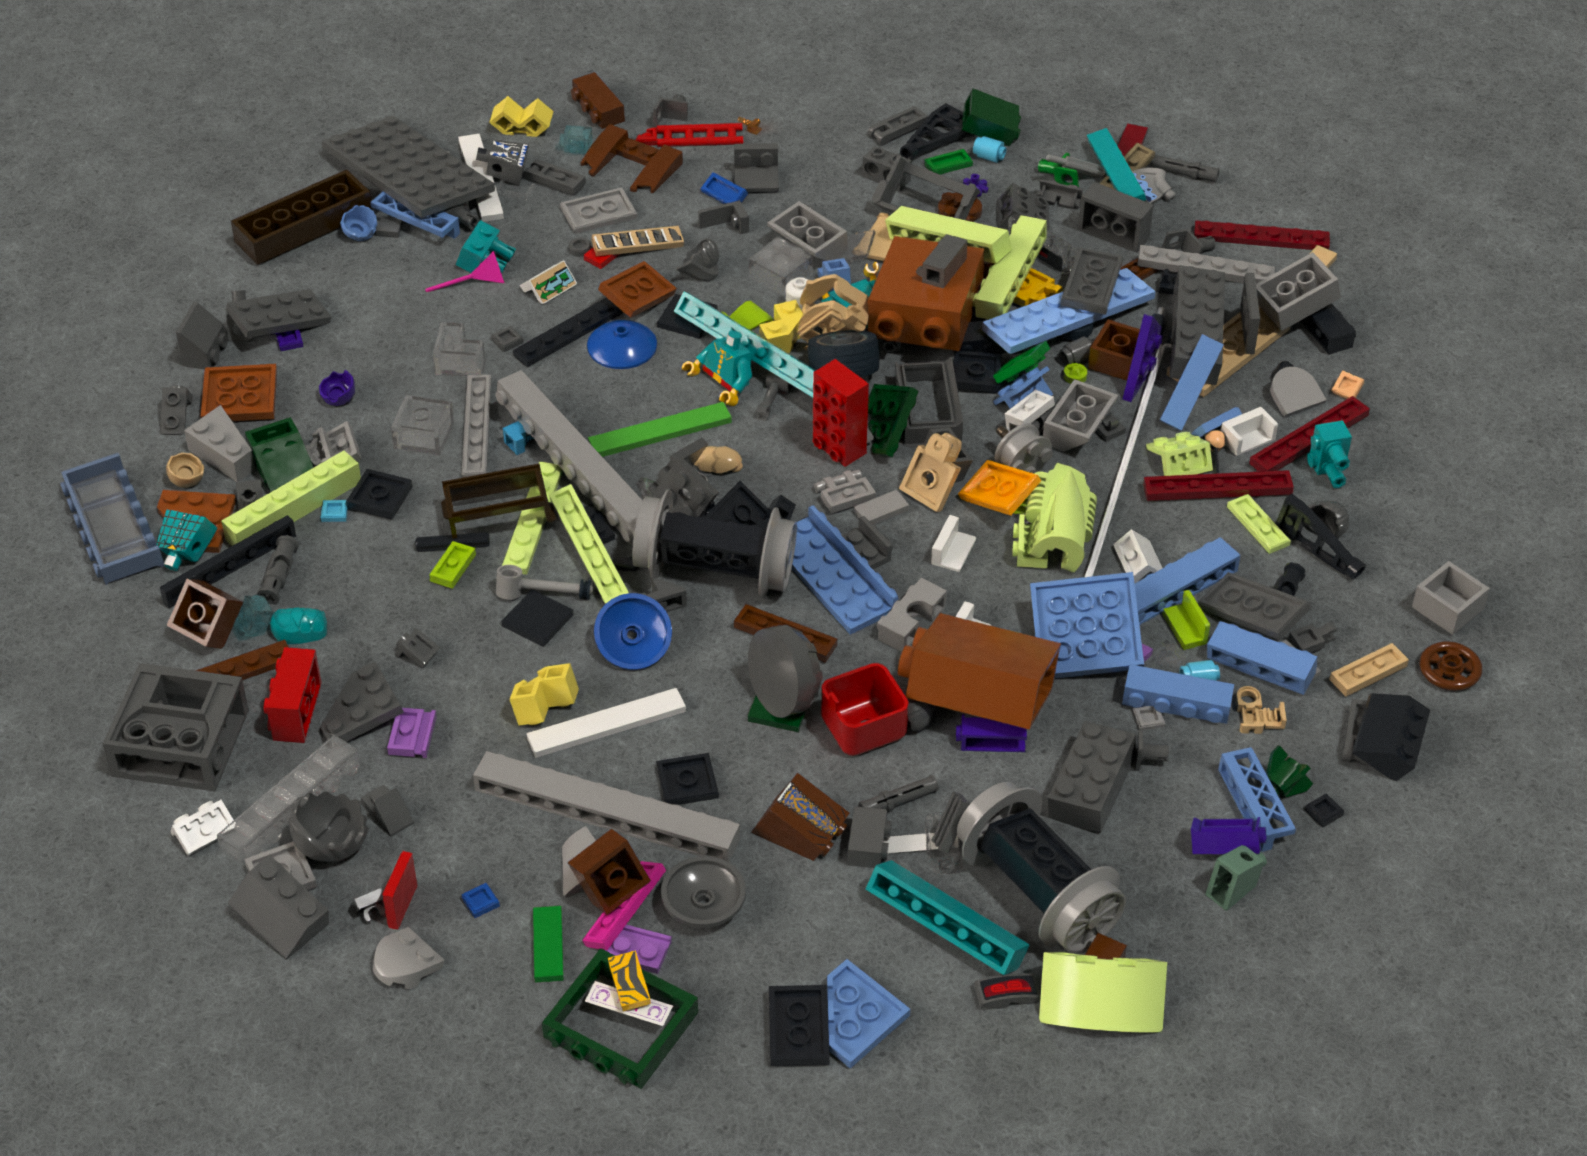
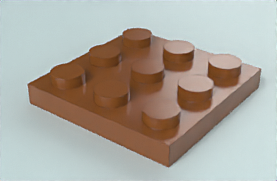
(242, 391)

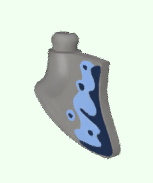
(1154, 184)

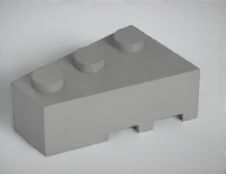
(221, 444)

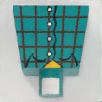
(184, 537)

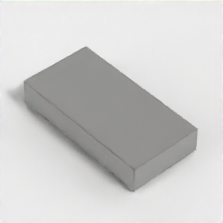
(882, 507)

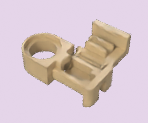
(1259, 716)

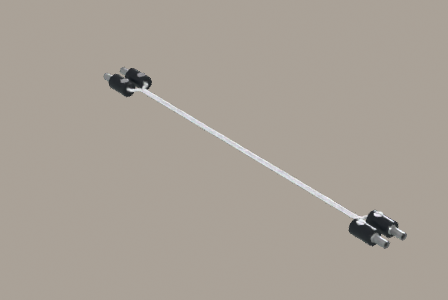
(1159, 316)

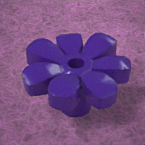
(980, 184)

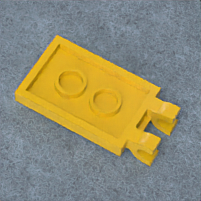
(1035, 288)

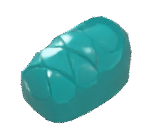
(298, 625)

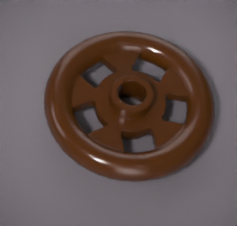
(1450, 666)

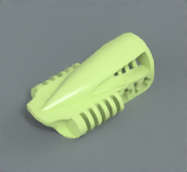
(1071, 505)

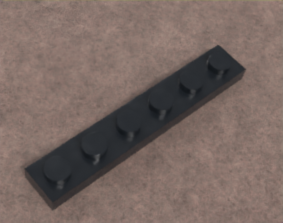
(567, 332)
(230, 559)

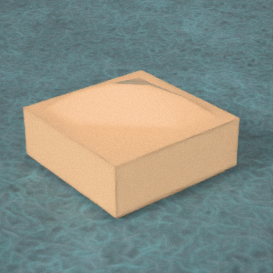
(1347, 385)

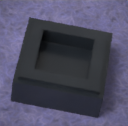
(1324, 810)

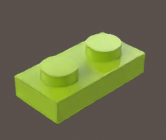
(452, 564)

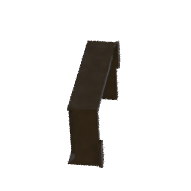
(495, 483)

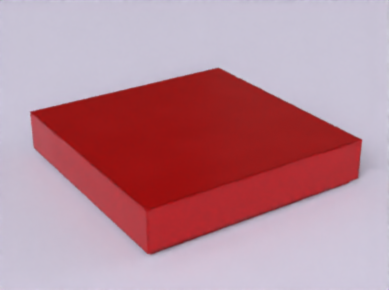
(399, 890)

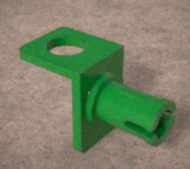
(1058, 171)

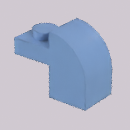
(837, 267)

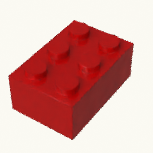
(293, 695)

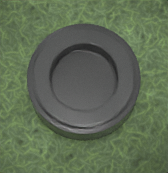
(579, 246)

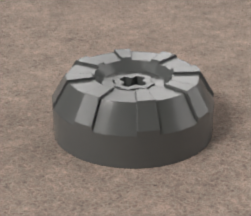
(784, 670)

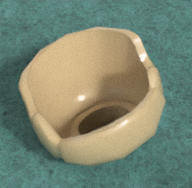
(185, 470)

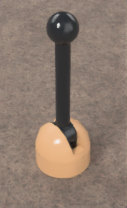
(1216, 441)

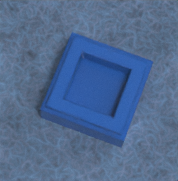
(480, 900)

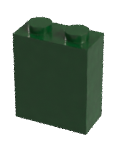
(991, 117)

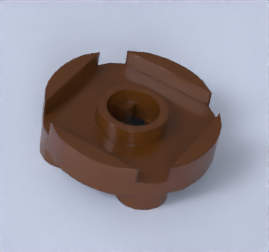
(950, 203)

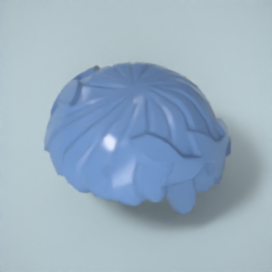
(359, 223)

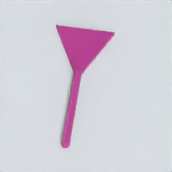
(487, 271)

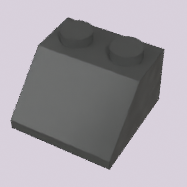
(200, 338)

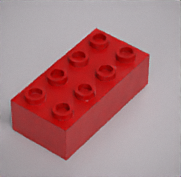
(840, 412)

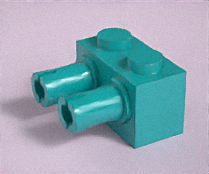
(480, 245)
(1330, 451)

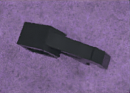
(785, 508)

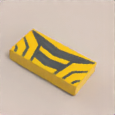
(629, 981)

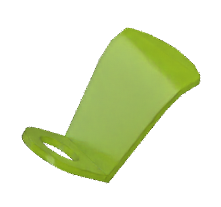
(750, 315)

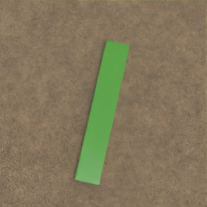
(661, 429)

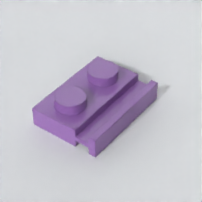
(412, 733)
(649, 946)

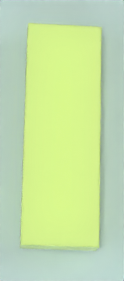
(1258, 523)

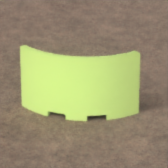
(1103, 992)

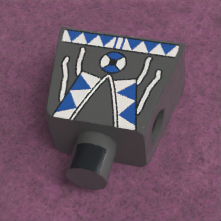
(505, 160)

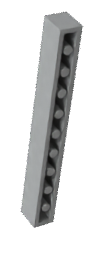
(571, 452)
(606, 807)

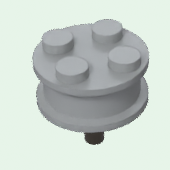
(1023, 448)

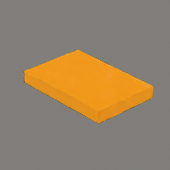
(999, 487)

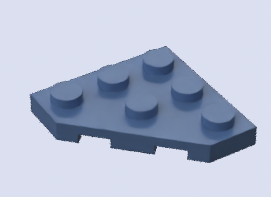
(859, 1013)

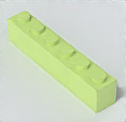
(933, 227)
(1009, 273)
(295, 497)

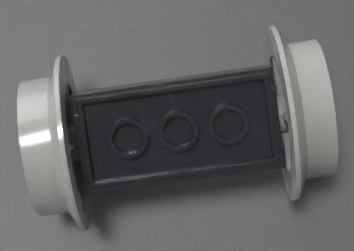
(714, 544)
(1075, 899)

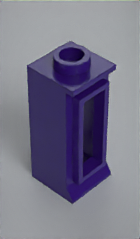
(990, 735)
(1225, 835)

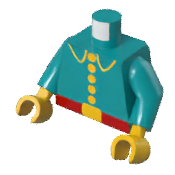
(726, 363)

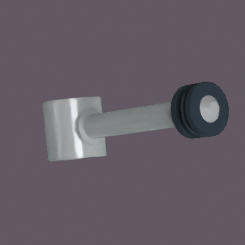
(511, 582)

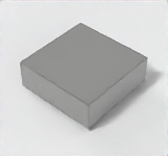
(1148, 718)

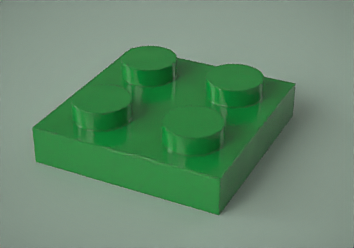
(1025, 361)

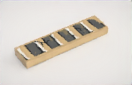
(637, 240)

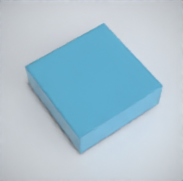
(334, 511)

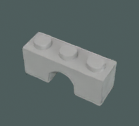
(921, 600)

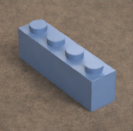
(1262, 657)
(1178, 694)

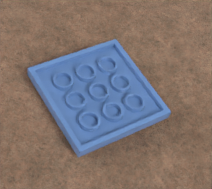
(1092, 621)

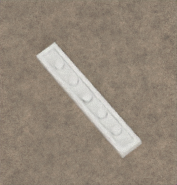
(489, 204)
(606, 722)

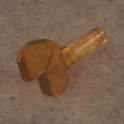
(752, 126)

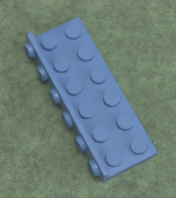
(839, 574)

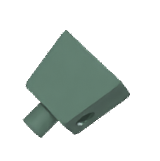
(1234, 876)

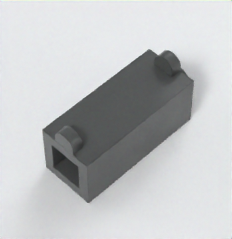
(943, 261)

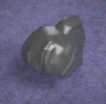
(702, 261)
(1332, 515)
(919, 713)

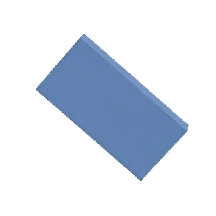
(1216, 423)

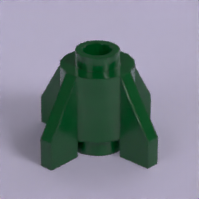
(1287, 774)

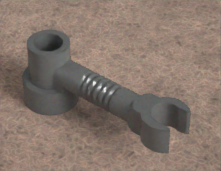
(775, 385)

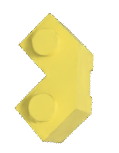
(512, 118)
(784, 328)
(551, 688)

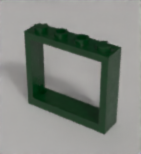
(602, 1057)

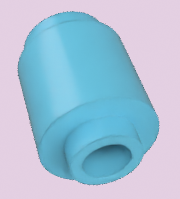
(989, 149)
(1201, 669)

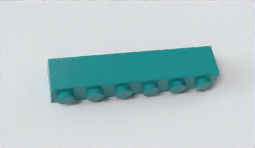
(947, 917)

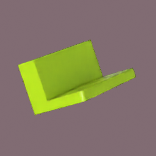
(1188, 622)

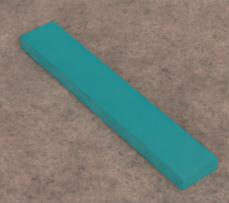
(1115, 164)

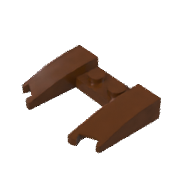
(614, 141)

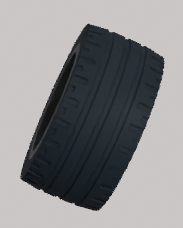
(851, 348)

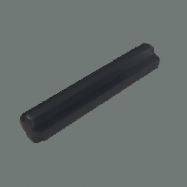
(442, 542)

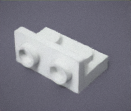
(202, 827)

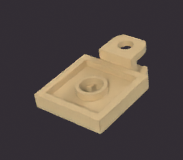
(935, 460)

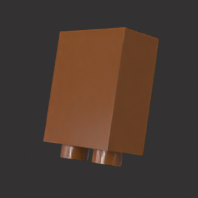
(918, 312)
(980, 670)

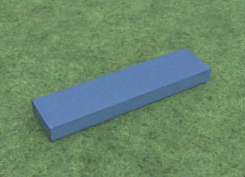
(1191, 382)

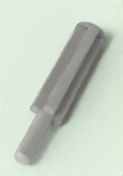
(1077, 164)

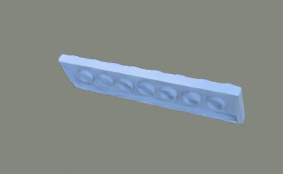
(1050, 319)

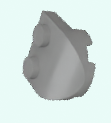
(333, 442)
(405, 959)

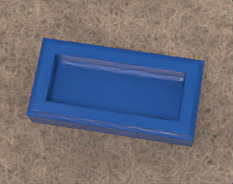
(723, 189)

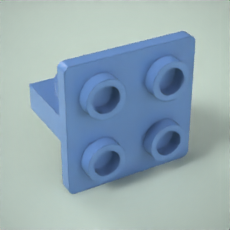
(1023, 387)

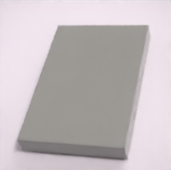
(598, 210)

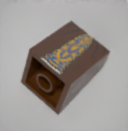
(802, 819)

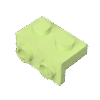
(1020, 547)

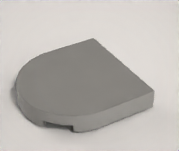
(1295, 391)

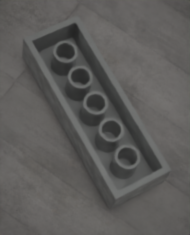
(1196, 311)

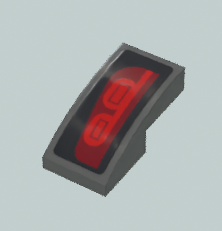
(1003, 989)

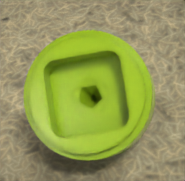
(1075, 371)

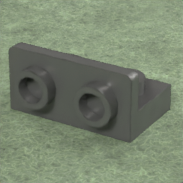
(870, 543)

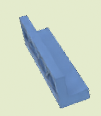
(437, 223)
(1244, 794)

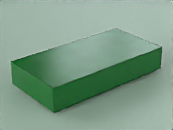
(949, 162)

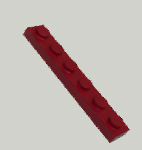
(1262, 235)
(1299, 441)
(1218, 485)

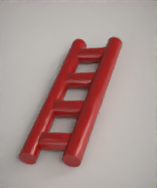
(690, 140)

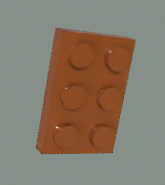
(637, 289)

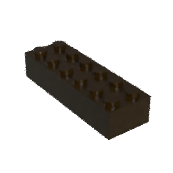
(298, 216)

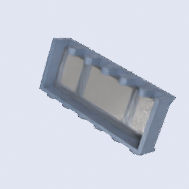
(110, 519)

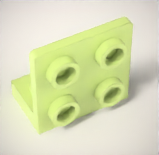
(1183, 454)

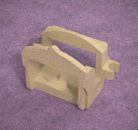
(830, 314)

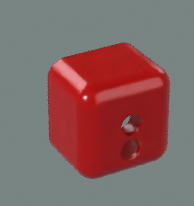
(859, 696)

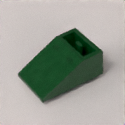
(278, 452)

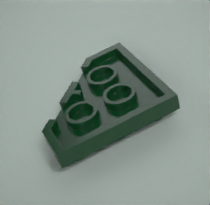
(889, 414)

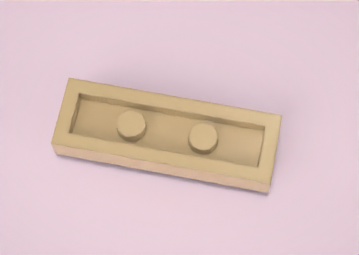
(1369, 669)

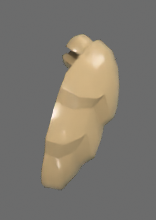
(719, 460)

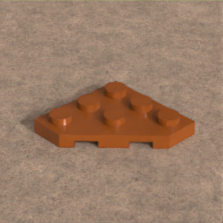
(209, 505)

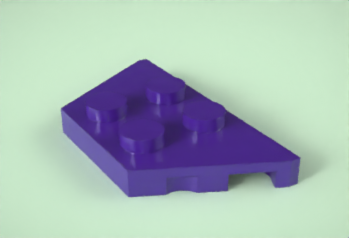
(1143, 358)

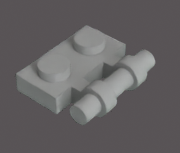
(845, 490)

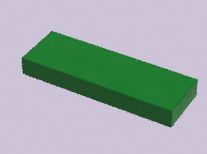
(548, 944)

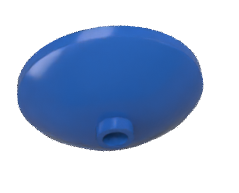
(622, 344)
(632, 614)

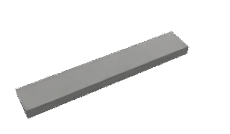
(476, 425)

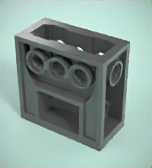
(179, 719)

